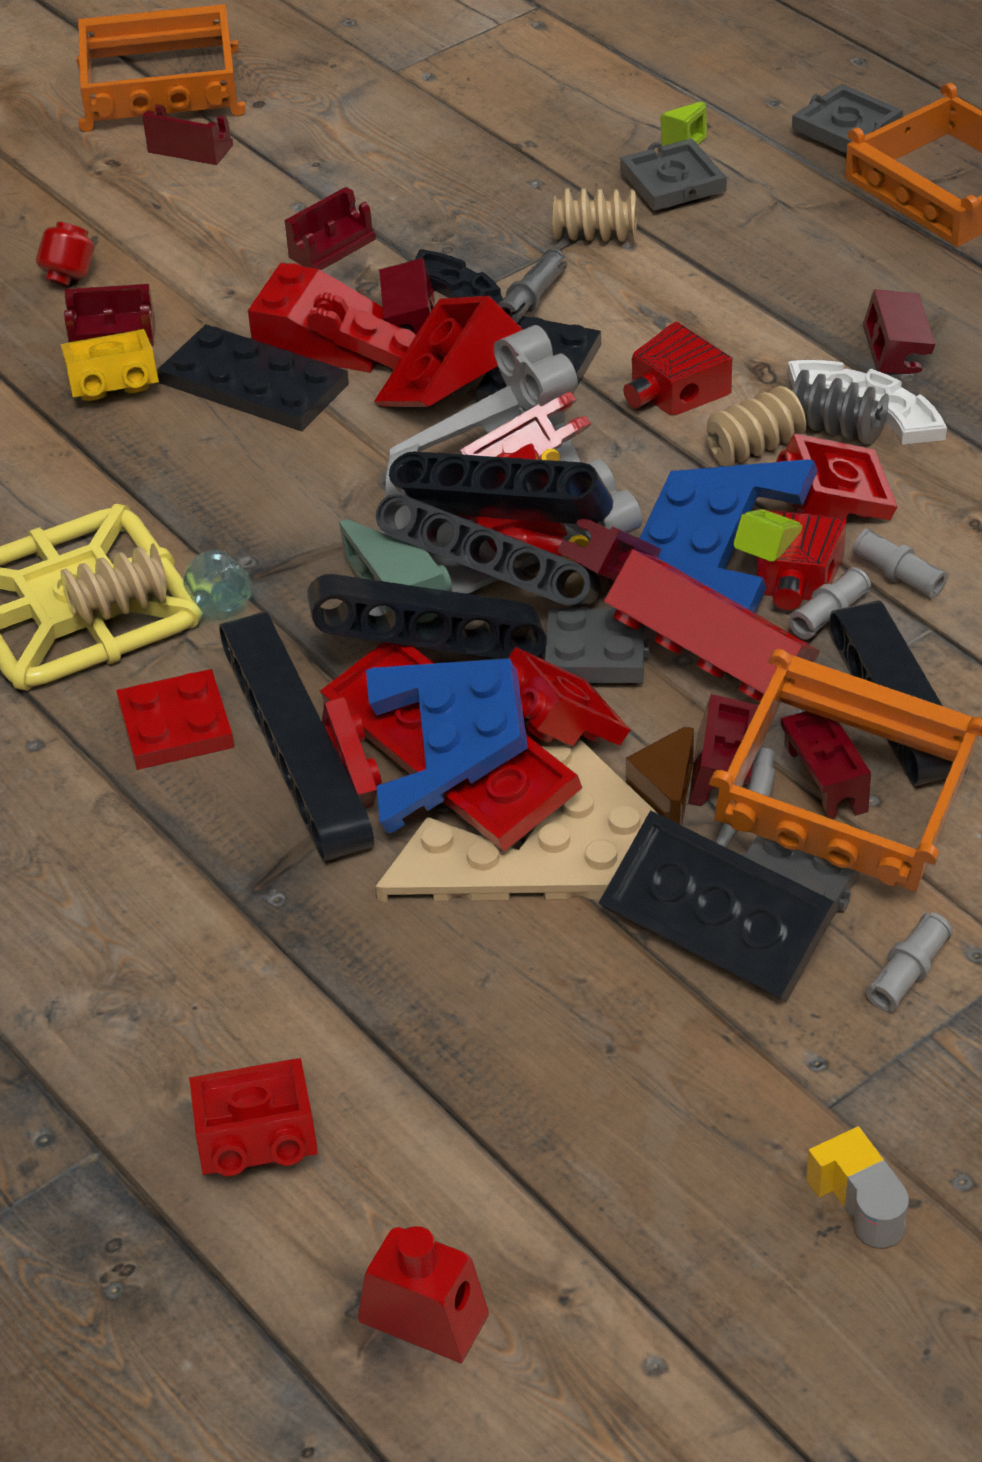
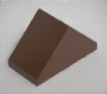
(664, 773)

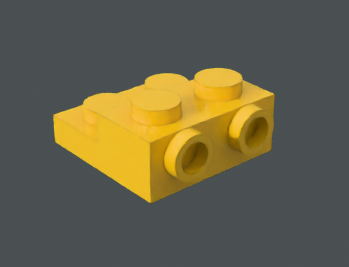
(109, 364)

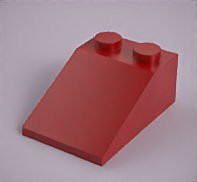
(282, 310)
(447, 351)

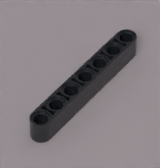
(296, 737)

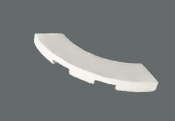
(908, 415)

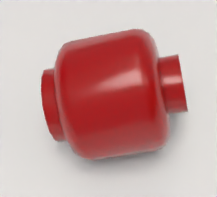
(65, 253)

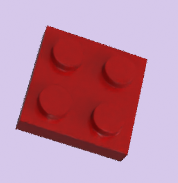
(174, 719)

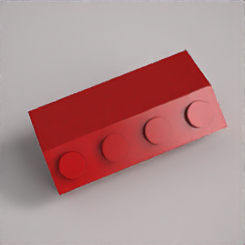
(701, 621)

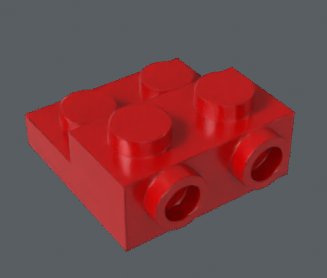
(846, 479)
(563, 703)
(252, 1117)

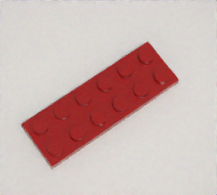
(499, 804)

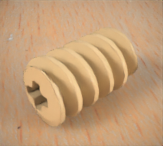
(595, 215)
(754, 426)
(115, 584)

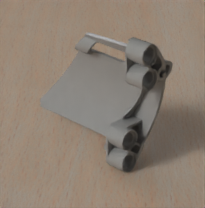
(531, 379)

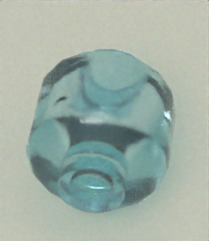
(214, 580)

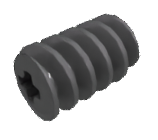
(839, 410)

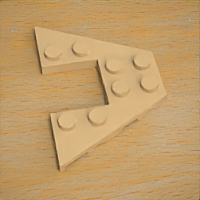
(563, 857)

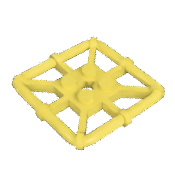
(45, 600)

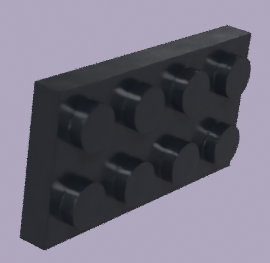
(253, 377)
(719, 905)

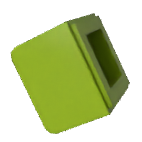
(684, 124)
(765, 534)

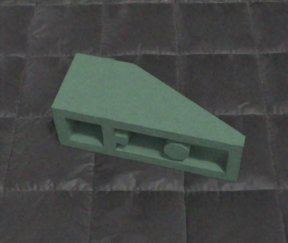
(391, 560)

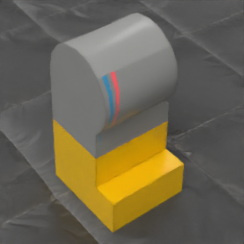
(862, 1184)

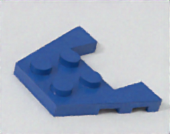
(701, 514)
(468, 727)

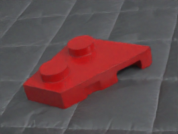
(346, 735)

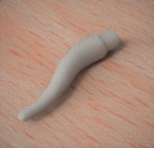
(761, 782)

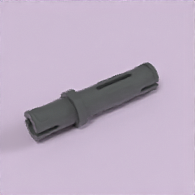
(525, 294)

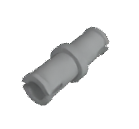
(900, 563)
(829, 597)
(909, 961)

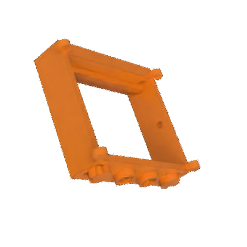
(156, 33)
(875, 170)
(867, 708)

